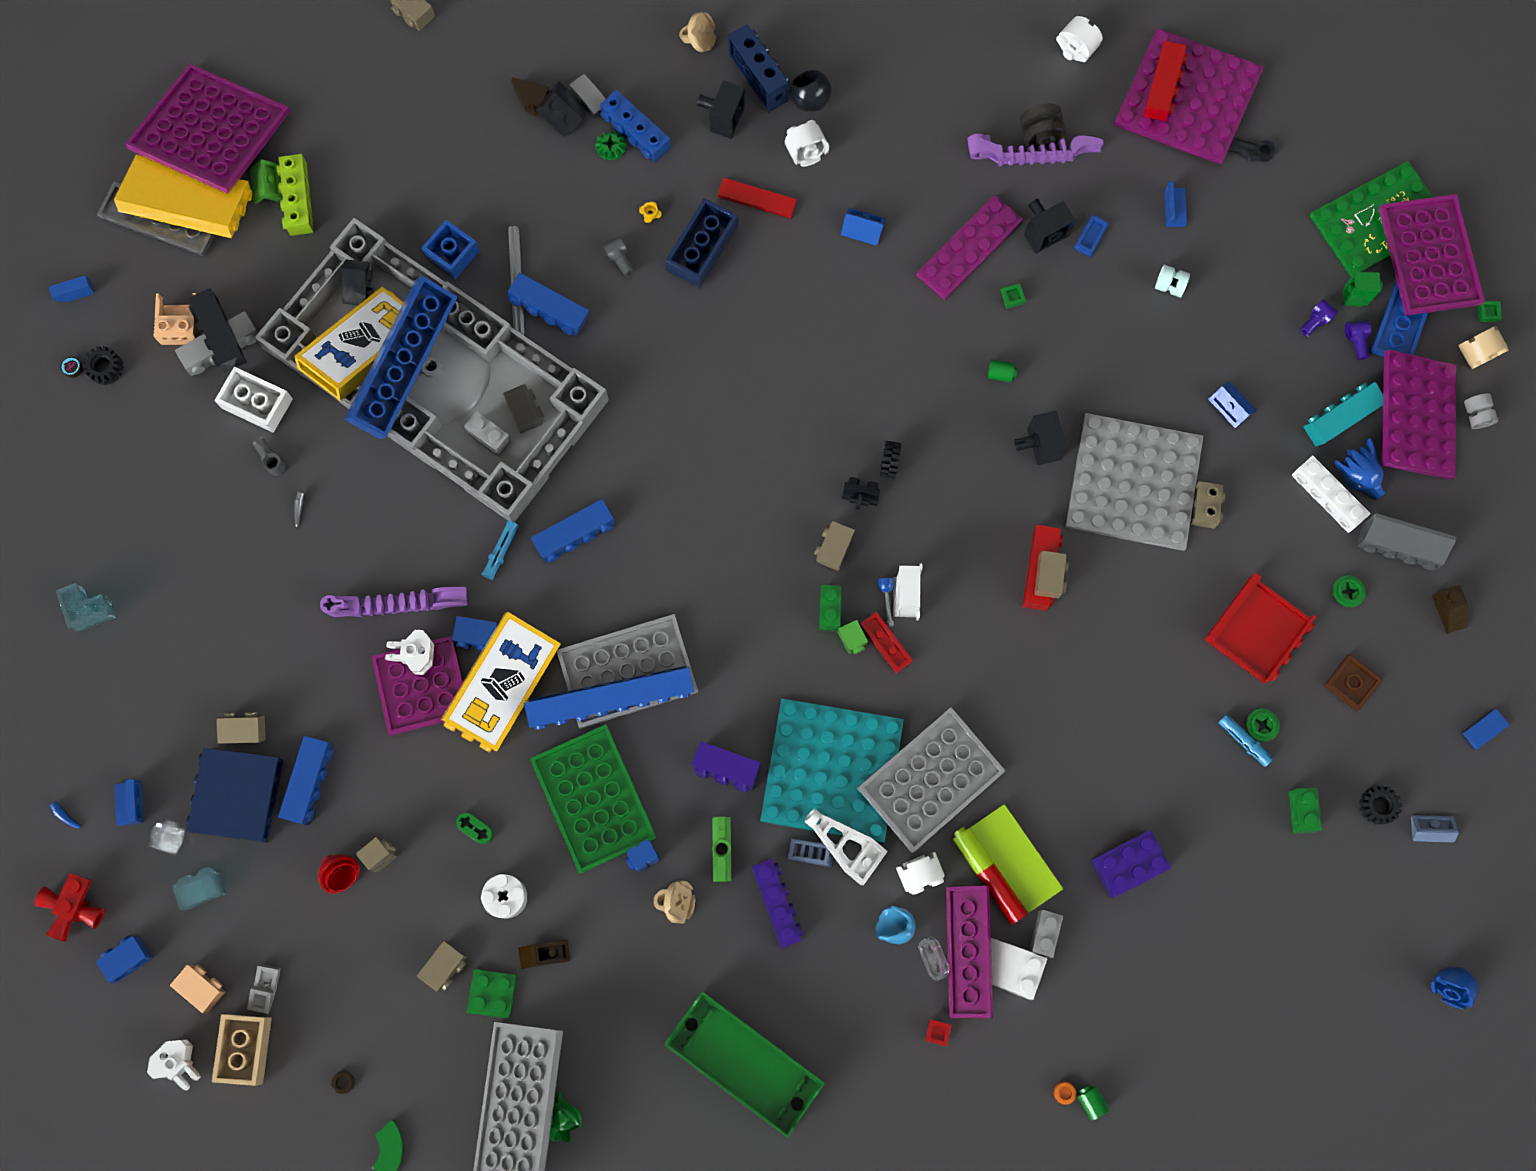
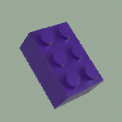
(725, 767)
(1130, 864)

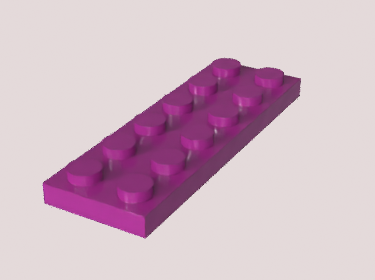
(969, 247)
(969, 952)

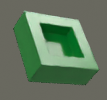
(1013, 296)
(1490, 311)

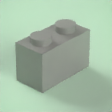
(487, 433)
(1046, 933)

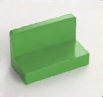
(265, 181)

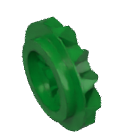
(616, 150)
(1353, 584)
(1272, 724)

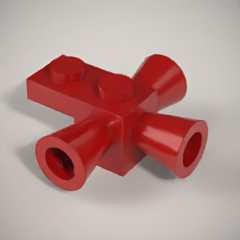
(69, 906)

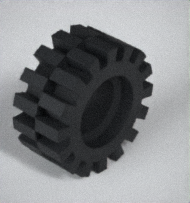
(97, 356)
(890, 459)
(1391, 799)

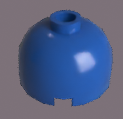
(1456, 986)

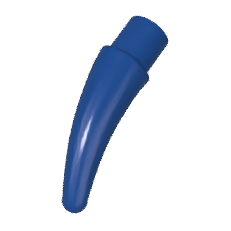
(62, 815)

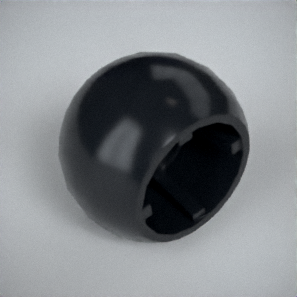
(810, 90)

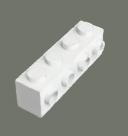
(1331, 494)

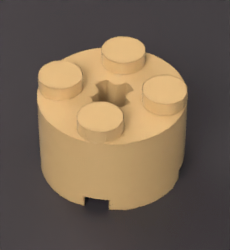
(1483, 347)

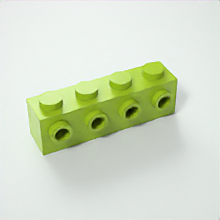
(295, 194)

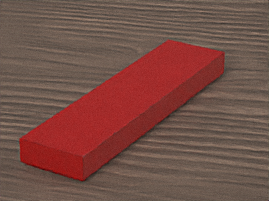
(757, 198)

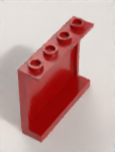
(1259, 630)

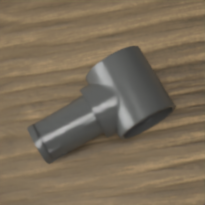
(616, 251)
(268, 457)

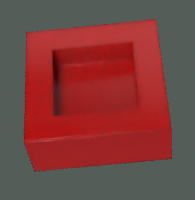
(938, 1032)

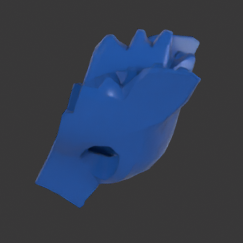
(1363, 469)

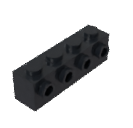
(217, 330)

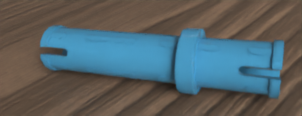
(490, 569)
(1253, 747)

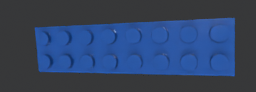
(400, 358)

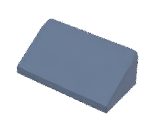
(1434, 828)

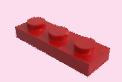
(886, 642)

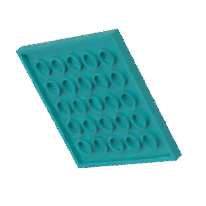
(821, 762)

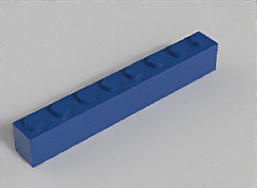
(609, 696)

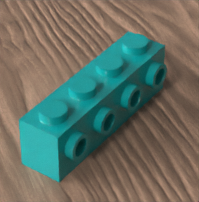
(1344, 414)

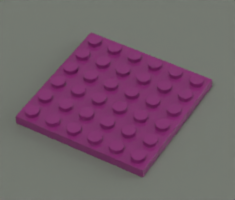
(1207, 104)
(208, 128)

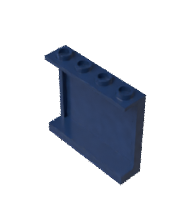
(234, 795)

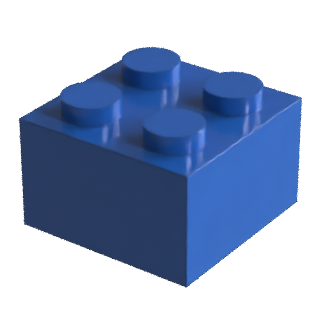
(450, 249)

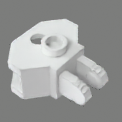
(412, 651)
(175, 1064)

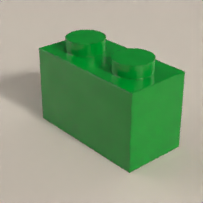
(1361, 289)
(830, 608)
(1305, 810)

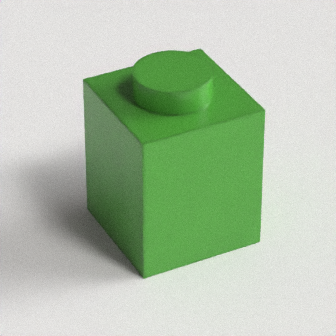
(853, 637)

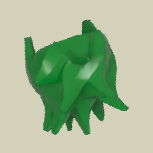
(564, 1119)

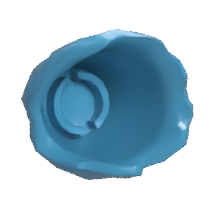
(895, 925)

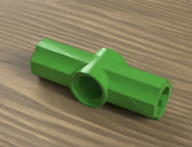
(721, 835)

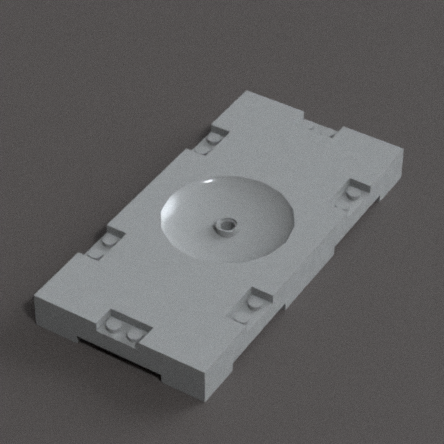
(475, 364)

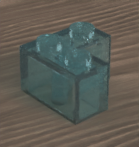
(82, 612)

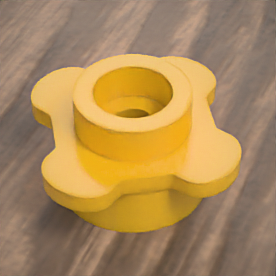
(650, 206)

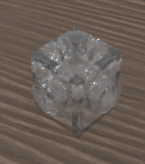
(166, 837)

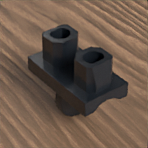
(860, 494)

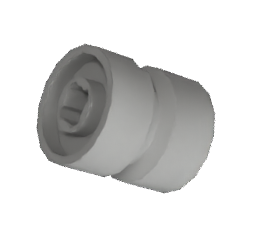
(1481, 411)

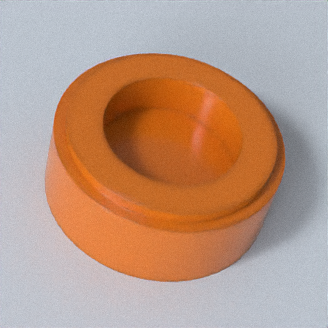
(1064, 1092)

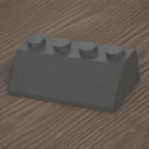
(1405, 541)

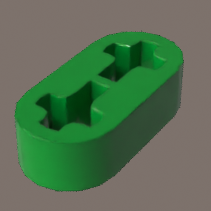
(471, 832)

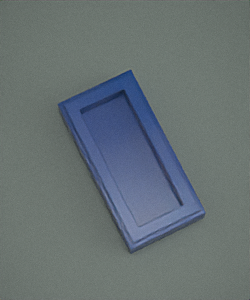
(1091, 235)
(1485, 729)

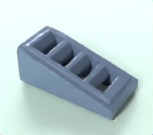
(827, 862)

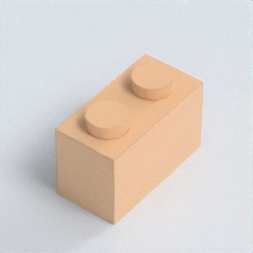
(198, 988)

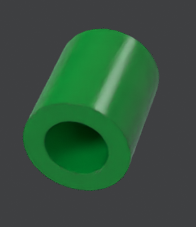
(1002, 370)
(1092, 1101)

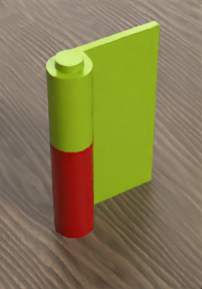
(1007, 864)

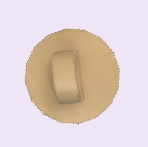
(699, 32)
(678, 901)

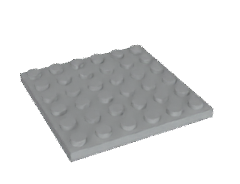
(1134, 482)

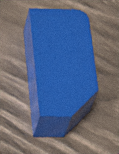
(71, 289)

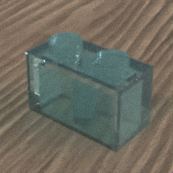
(198, 889)

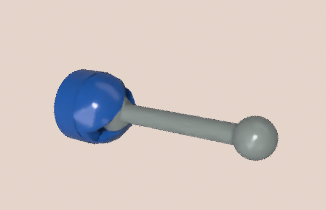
(886, 585)

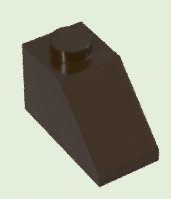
(529, 94)
(1452, 608)
(544, 954)

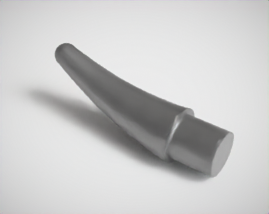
(298, 505)

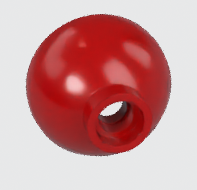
(338, 873)

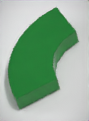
(391, 1148)

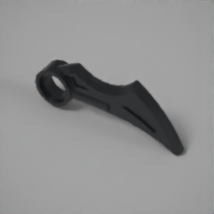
(1252, 151)

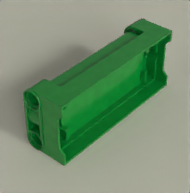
(744, 1064)

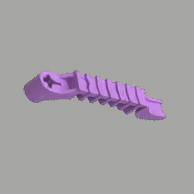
(982, 147)
(357, 607)

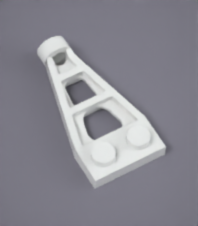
(866, 860)

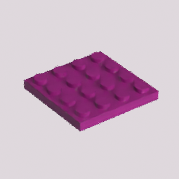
(413, 699)

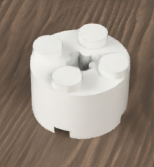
(1079, 39)
(806, 143)
(921, 872)
(492, 897)

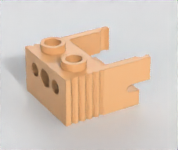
(174, 323)

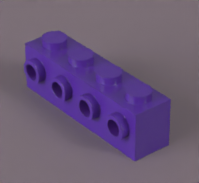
(775, 900)

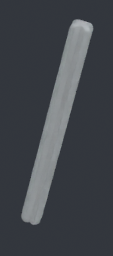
(515, 268)

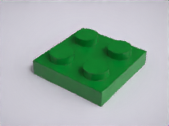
(491, 994)

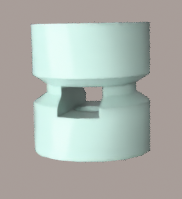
(1165, 278)

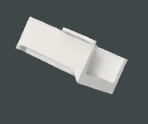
(907, 592)

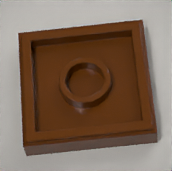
(1353, 682)

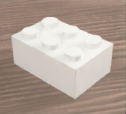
(253, 399)

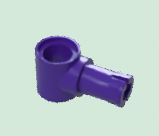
(1320, 315)
(1359, 332)

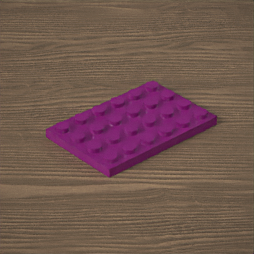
(1431, 254)
(1419, 415)

